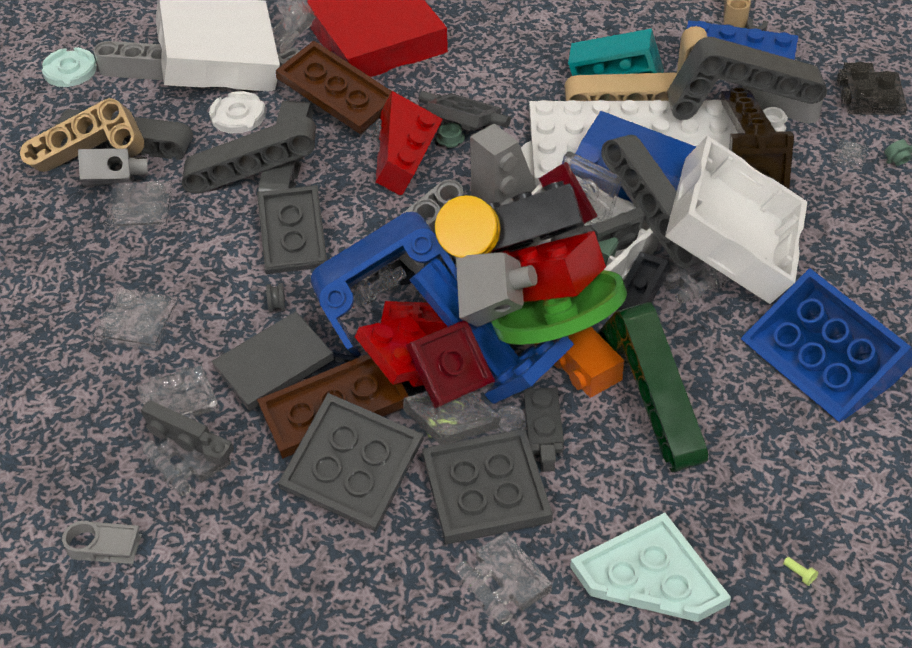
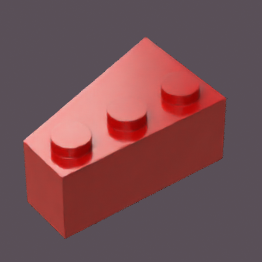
(403, 141)
(561, 266)

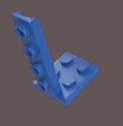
(509, 370)

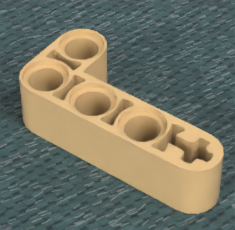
(45, 149)

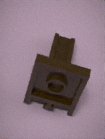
(756, 138)

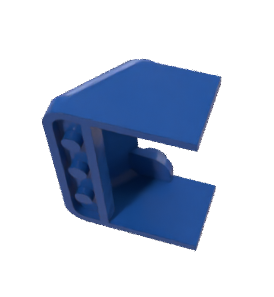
(333, 278)

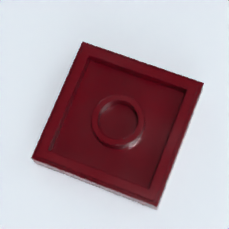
(450, 363)

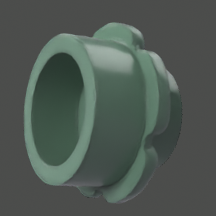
(450, 135)
(898, 152)

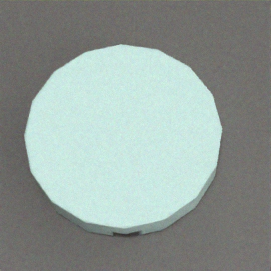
(62, 72)

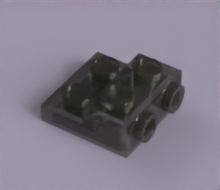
(870, 91)

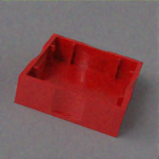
(379, 32)

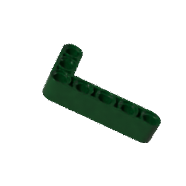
(641, 337)

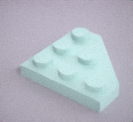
(652, 571)

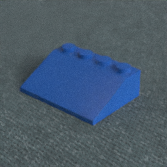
(665, 150)
(829, 346)

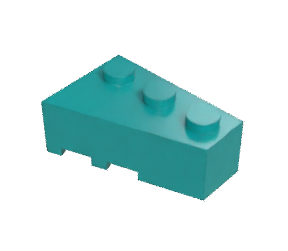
(616, 54)

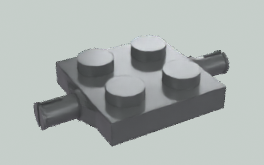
(463, 110)

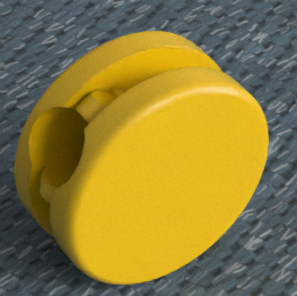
(467, 226)

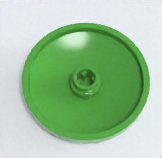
(561, 317)

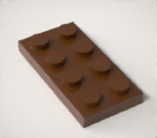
(335, 86)
(357, 381)

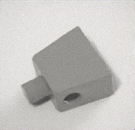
(96, 164)
(491, 286)

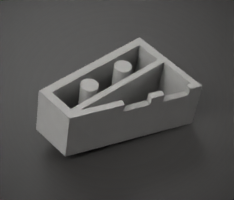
(498, 166)

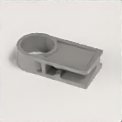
(111, 543)

